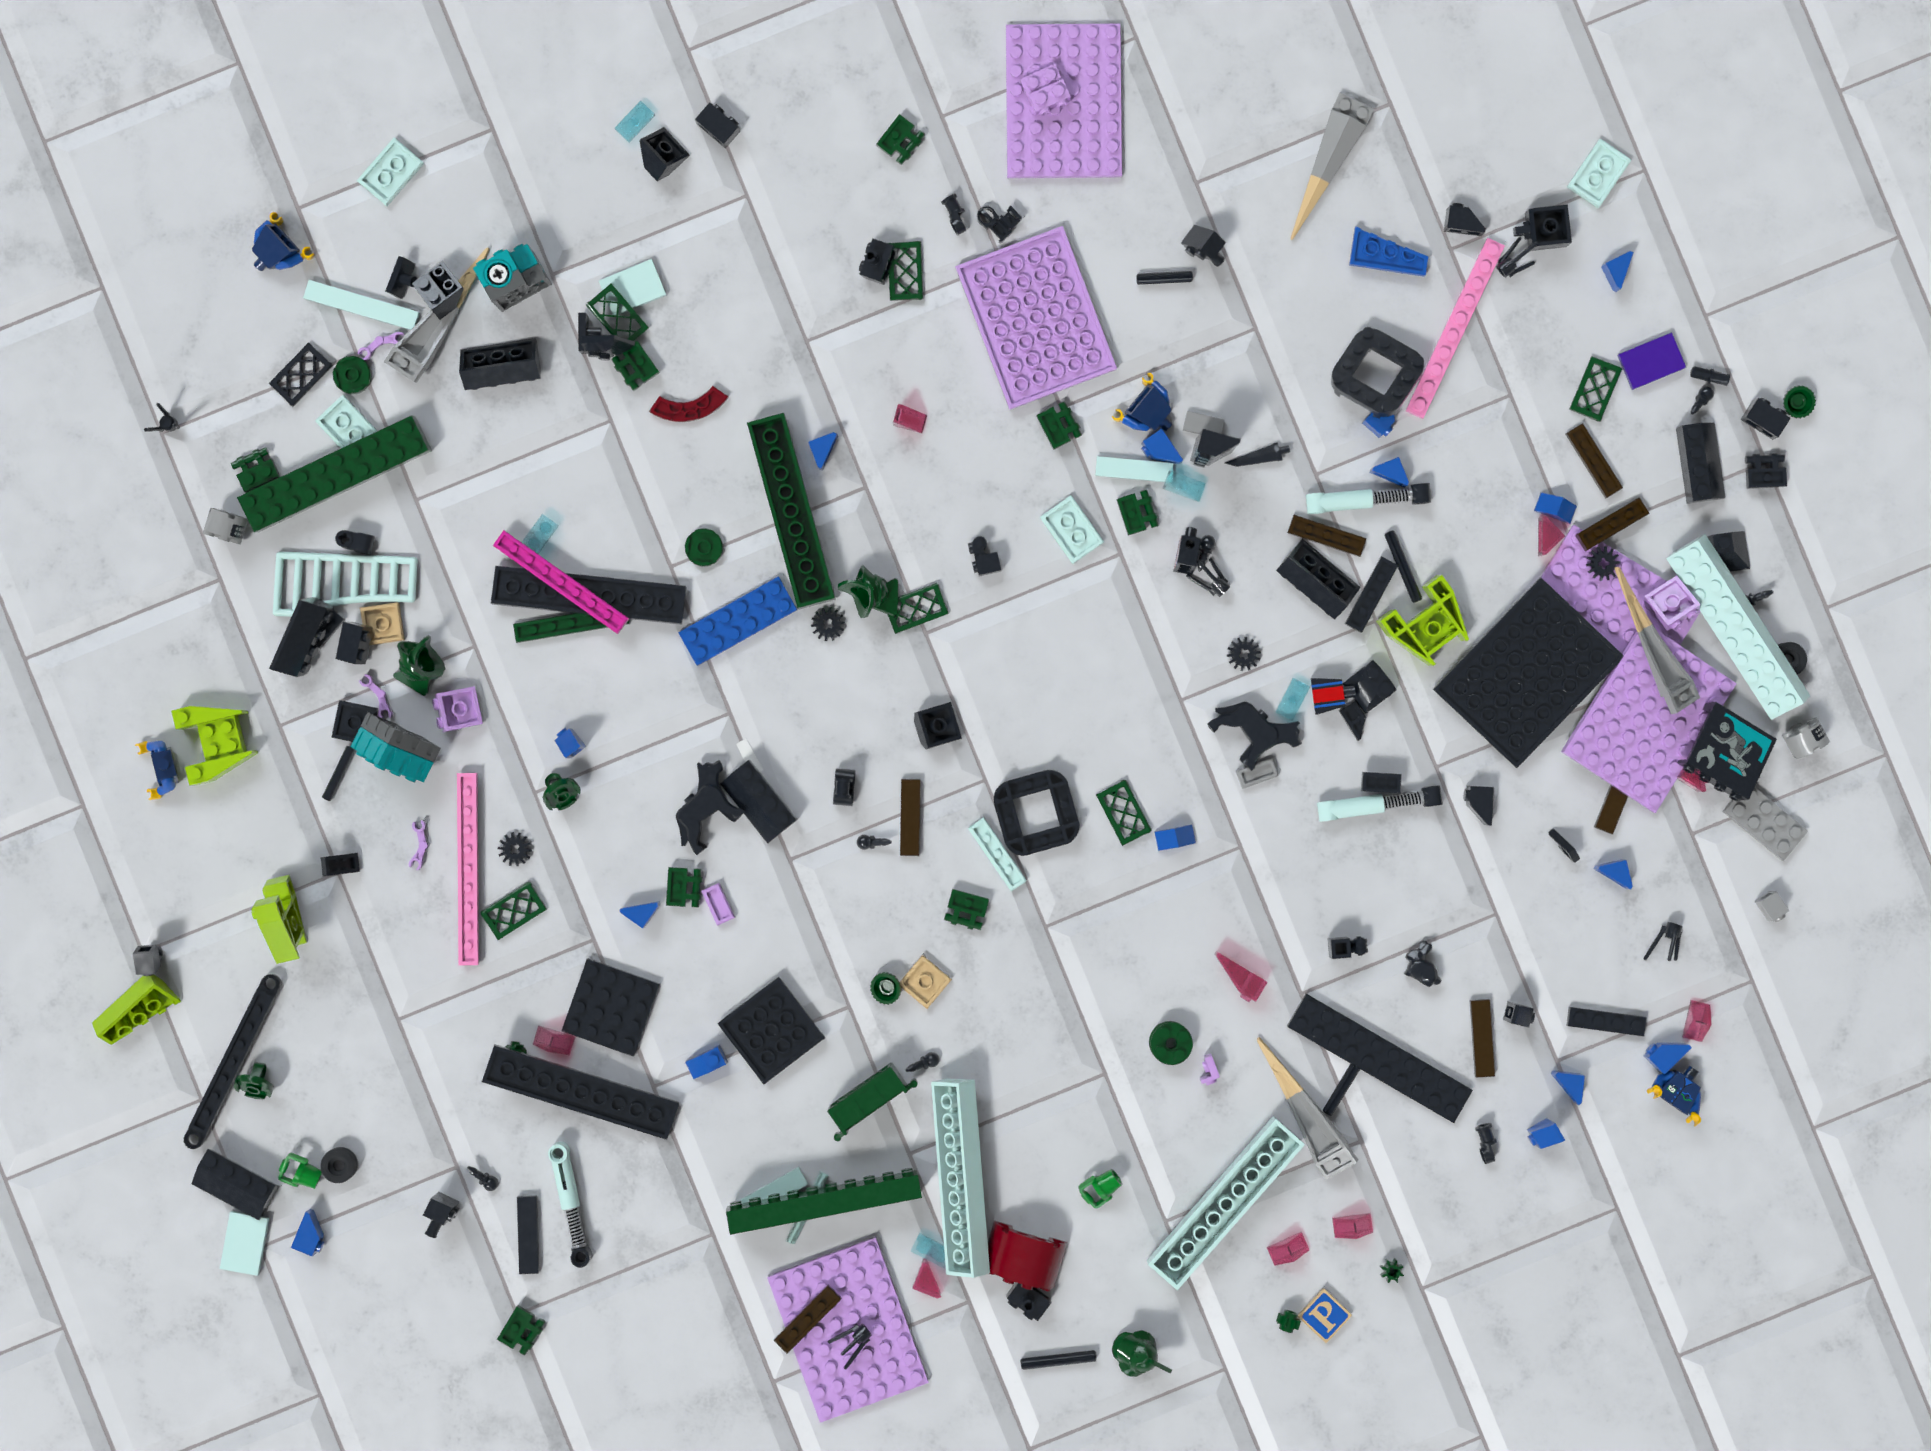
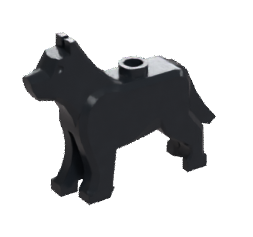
(1257, 729)
(702, 805)

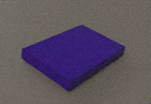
(1651, 361)

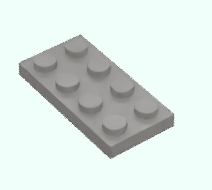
(1766, 823)

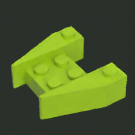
(1430, 627)
(220, 740)
(280, 919)

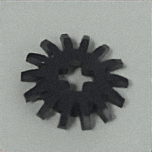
(1598, 570)
(835, 622)
(1236, 651)
(522, 848)

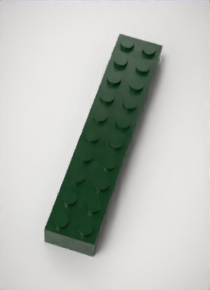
(334, 474)
(791, 511)
(824, 1201)

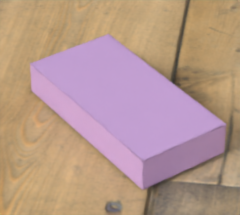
(718, 904)

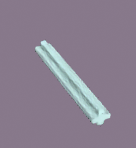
(820, 1182)

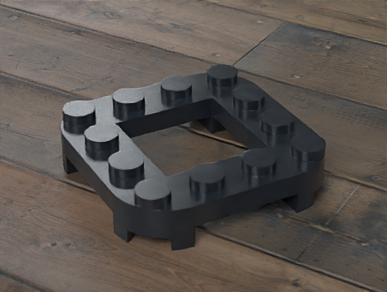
(1362, 394)
(1044, 839)

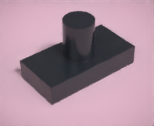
(401, 277)
(585, 330)
(1381, 782)
(340, 864)

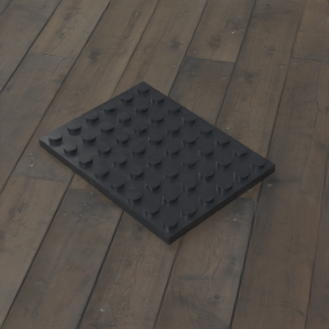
(1528, 672)

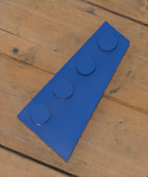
(1384, 255)

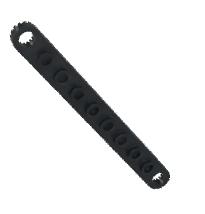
(232, 1061)

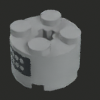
(225, 526)
(1806, 738)

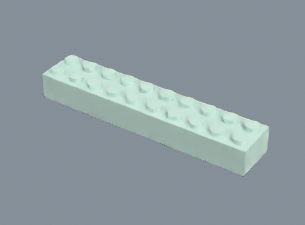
(1738, 627)
(960, 1177)
(1225, 1203)

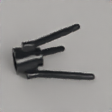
(1507, 266)
(166, 422)
(1219, 584)
(1672, 932)
(861, 1334)

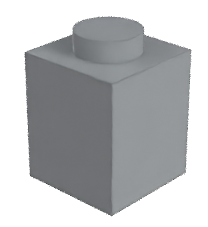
(1772, 906)

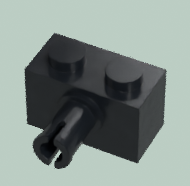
(1204, 244)
(877, 261)
(440, 1211)
(1032, 1301)

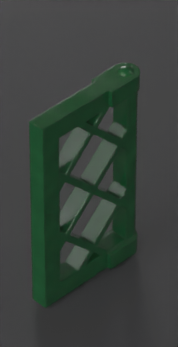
(918, 260)
(633, 315)
(1611, 385)
(929, 617)
(1131, 798)
(528, 916)

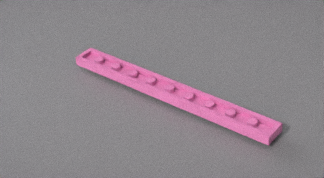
(1455, 328)
(468, 869)

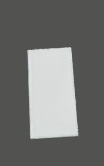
(748, 754)

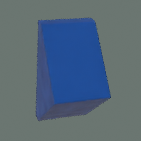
(1616, 270)
(822, 448)
(1391, 471)
(1555, 507)
(1175, 837)
(1617, 872)
(640, 913)
(1571, 1083)

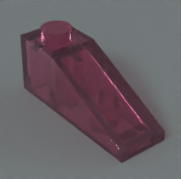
(1244, 981)

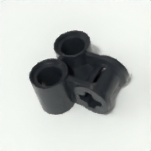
(844, 787)

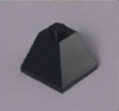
(661, 153)
(1732, 549)

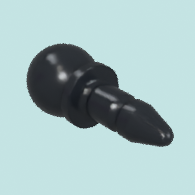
(1704, 396)
(1207, 543)
(1759, 596)
(865, 842)
(930, 1060)
(490, 1183)

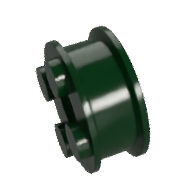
(1182, 1047)

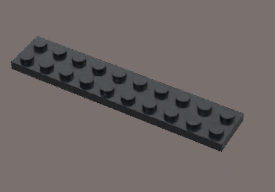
(632, 598)
(1379, 1058)
(580, 1091)

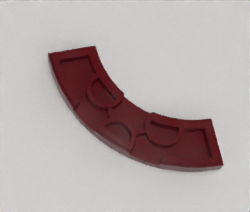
(689, 411)

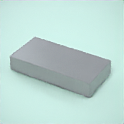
(1196, 422)
(1263, 771)

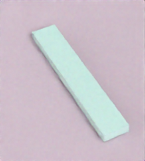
(361, 305)

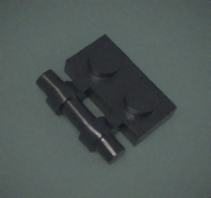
(1765, 477)

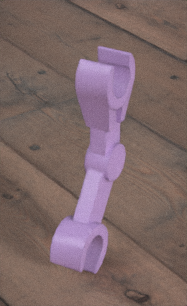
(392, 339)
(381, 694)
(423, 845)

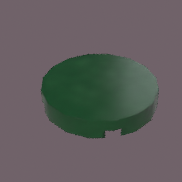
(352, 375)
(703, 547)

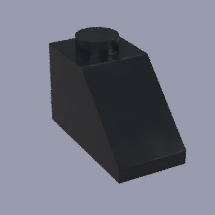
(1462, 221)
(1480, 802)
(1519, 1014)

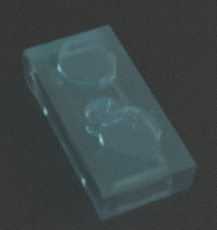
(634, 121)
(1184, 486)
(540, 533)
(1292, 699)
(929, 1250)

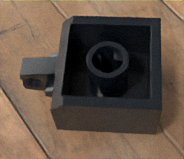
(1534, 227)

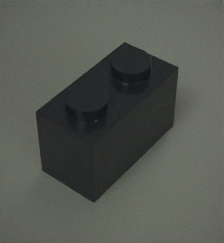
(717, 124)
(1765, 418)
(354, 643)

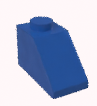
(1379, 426)
(1160, 448)
(569, 743)
(1666, 1055)
(707, 1062)
(1545, 1134)
(309, 1235)

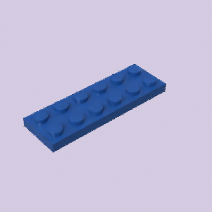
(737, 621)

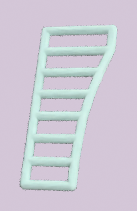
(337, 559)

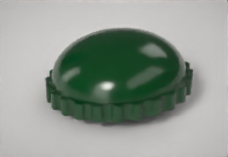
(1799, 401)
(885, 988)

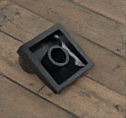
(605, 346)
(1371, 686)
(936, 726)

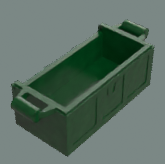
(867, 1098)

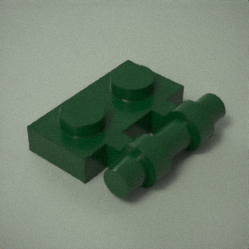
(895, 136)
(641, 364)
(1053, 427)
(258, 475)
(1132, 515)
(677, 887)
(969, 904)
(515, 1328)

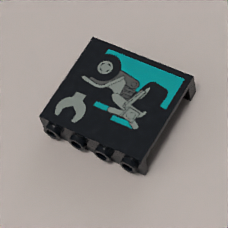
(1729, 752)

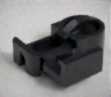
(1002, 225)

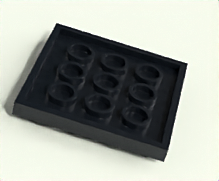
(610, 1007)
(771, 1030)

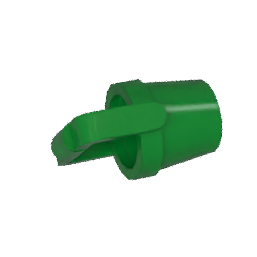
(305, 1175)
(1104, 1185)

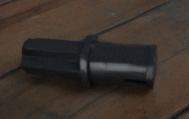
(1710, 375)

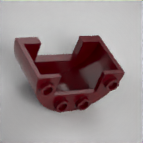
(1024, 1257)

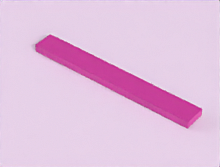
(560, 582)

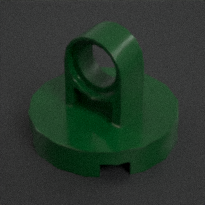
(560, 793)
(254, 1084)

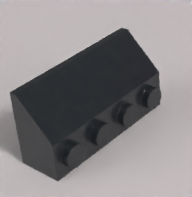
(499, 364)
(1212, 447)
(1700, 462)
(1318, 579)
(302, 637)
(759, 801)
(234, 1184)

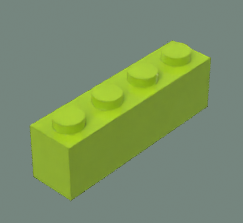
(133, 1008)

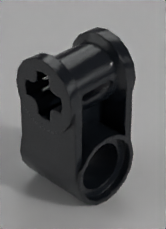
(358, 541)

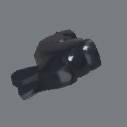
(1420, 968)

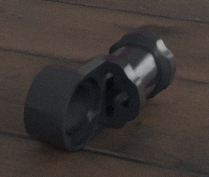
(955, 211)
(1487, 1139)

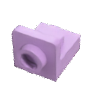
(1209, 1066)

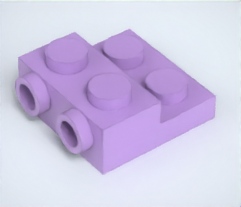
(1045, 90)
(1673, 603)
(457, 709)

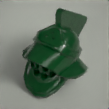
(872, 593)
(418, 665)
(1136, 1353)

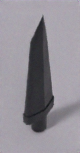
(1266, 454)

